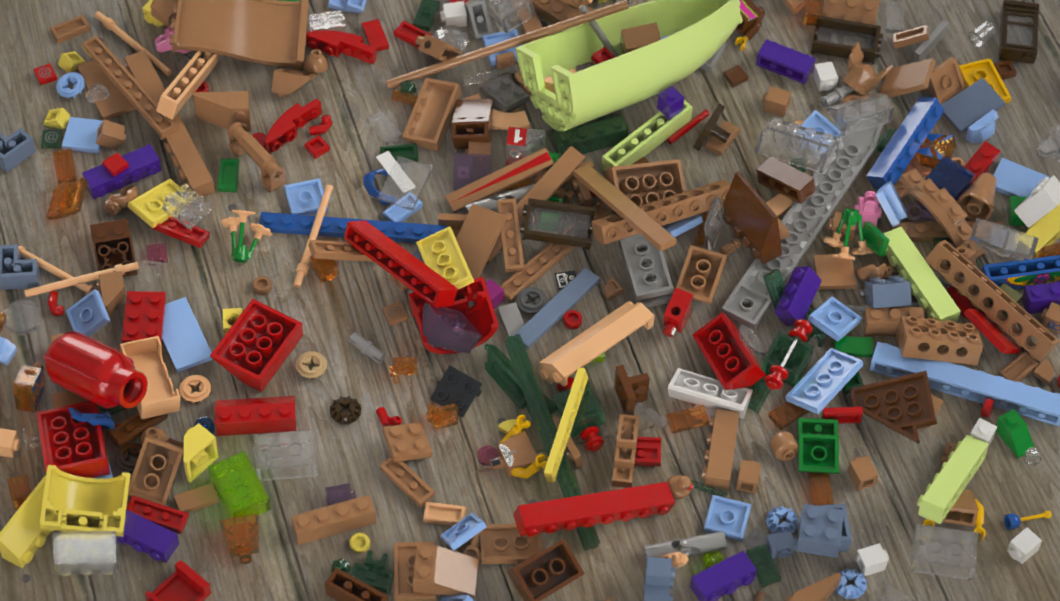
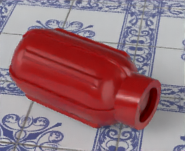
(94, 371)

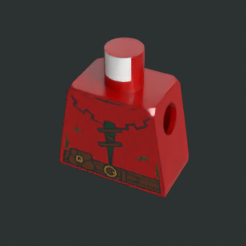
(678, 312)

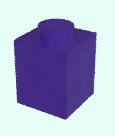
(670, 102)

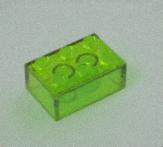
(239, 486)

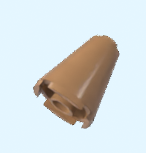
(979, 198)

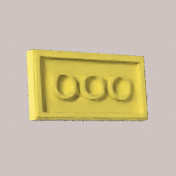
(445, 257)

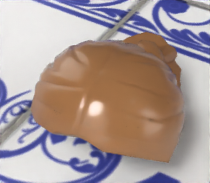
(118, 201)
(871, 271)

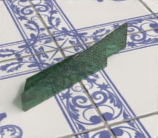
(504, 374)

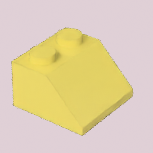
(199, 451)

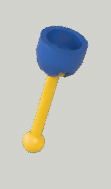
(1013, 521)

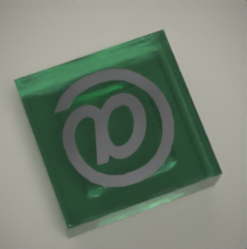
(51, 139)

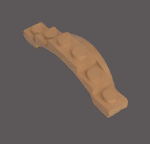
(943, 208)

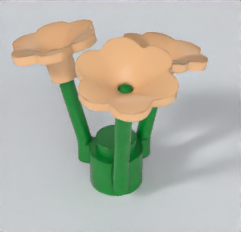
(850, 217)
(240, 252)

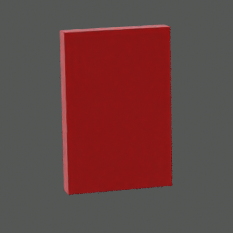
(992, 332)

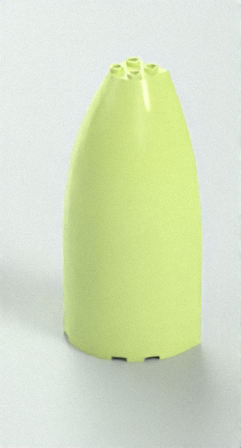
(694, 35)

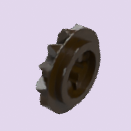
(345, 417)
(122, 456)

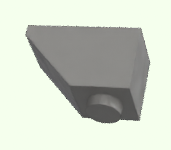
(478, 18)

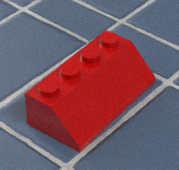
(728, 354)
(255, 415)

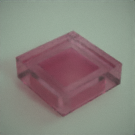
(157, 252)

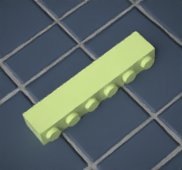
(645, 138)
(923, 281)
(952, 479)

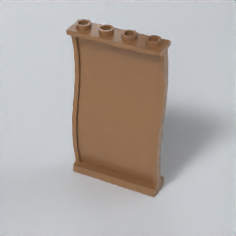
(243, 29)

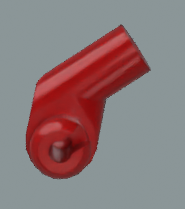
(323, 127)
(52, 303)
(385, 420)

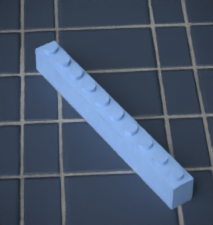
(971, 384)

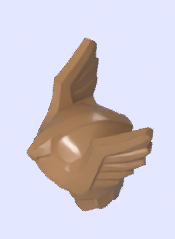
(862, 76)

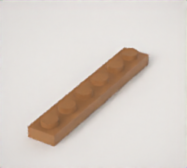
(925, 230)

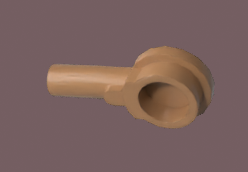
(472, 549)

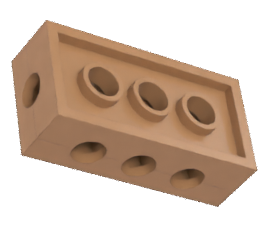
(954, 343)

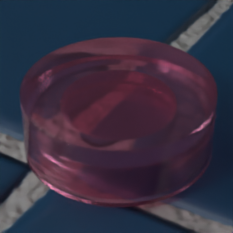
(485, 454)

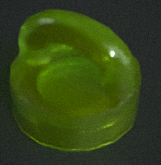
(712, 558)

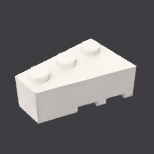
(1040, 201)

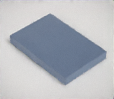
(971, 105)

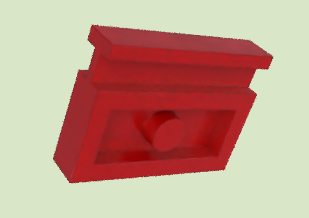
(648, 451)

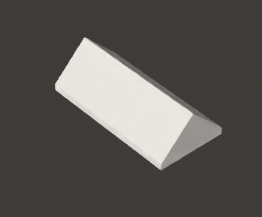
(708, 392)

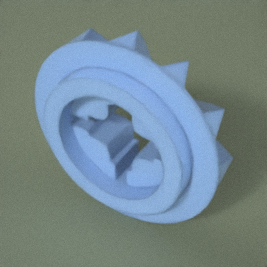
(64, 83)
(773, 520)
(851, 591)

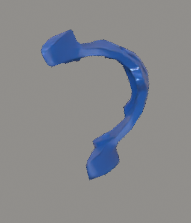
(368, 184)
(94, 418)

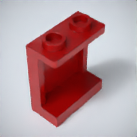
(181, 586)

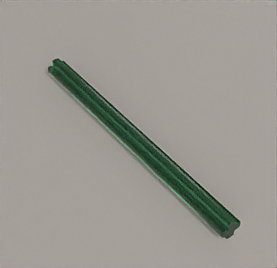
(546, 428)

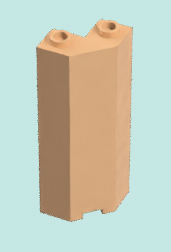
(594, 342)

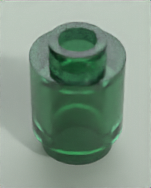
(885, 138)

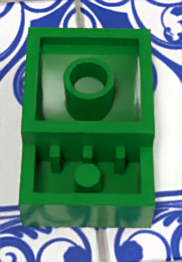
(818, 446)

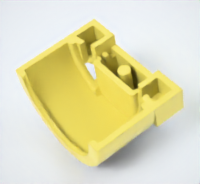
(84, 503)

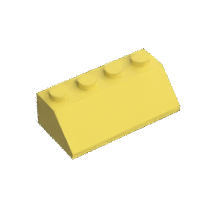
(23, 533)

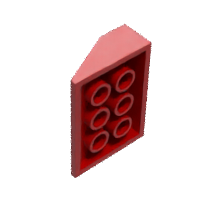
(258, 344)
(73, 444)

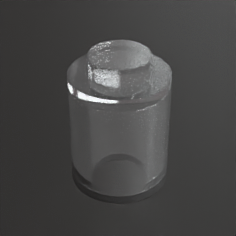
(982, 33)

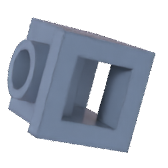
(781, 544)

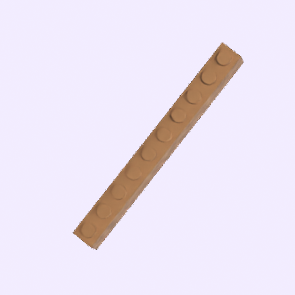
(179, 143)

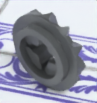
(533, 294)

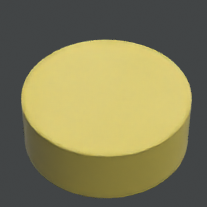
(359, 543)

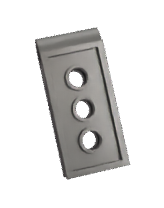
(646, 271)

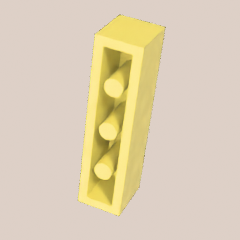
(1046, 229)

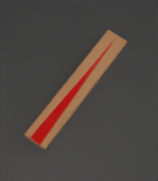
(500, 180)

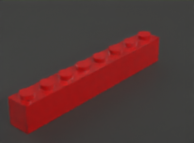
(400, 263)
(593, 509)

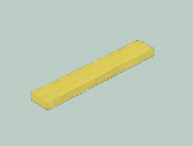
(566, 425)

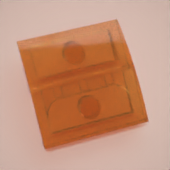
(67, 199)

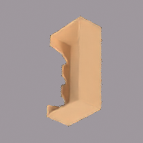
(160, 394)

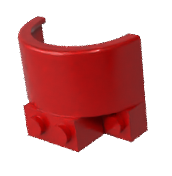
(480, 315)

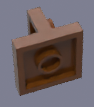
(630, 389)

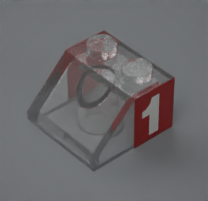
(522, 143)

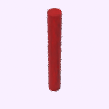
(687, 127)

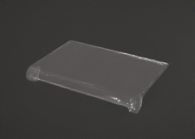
(405, 183)

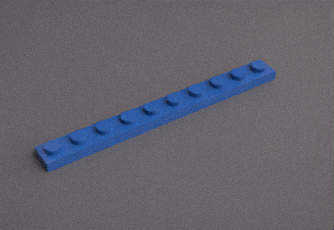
(336, 226)

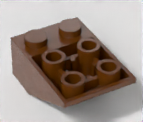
(472, 122)
(113, 245)

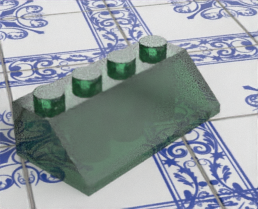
(590, 136)

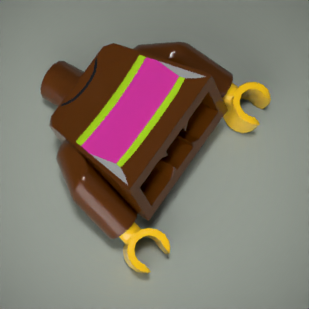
(752, 22)

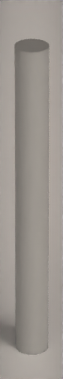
(598, 32)

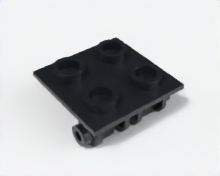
(456, 389)

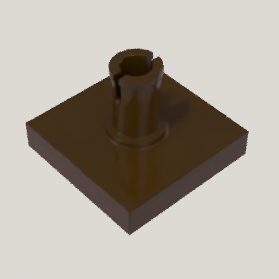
(712, 129)

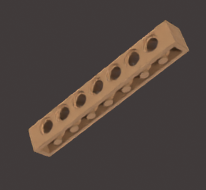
(663, 211)
(1001, 301)

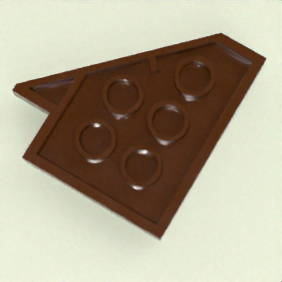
(898, 403)

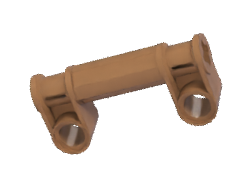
(243, 142)

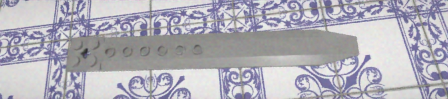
(804, 224)

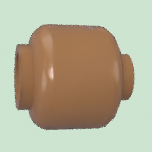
(784, 445)

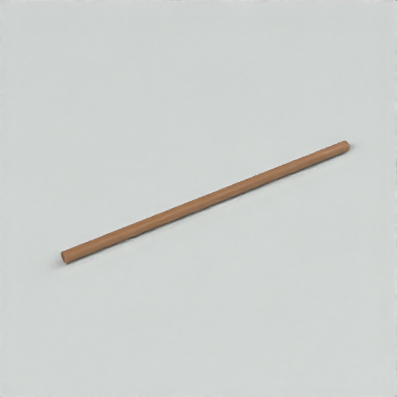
(507, 44)

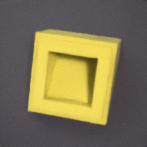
(70, 61)
(57, 118)

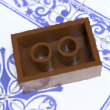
(545, 572)

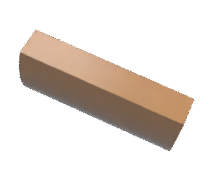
(432, 113)

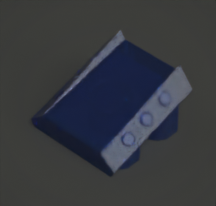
(951, 177)

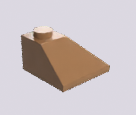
(288, 81)

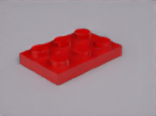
(144, 315)

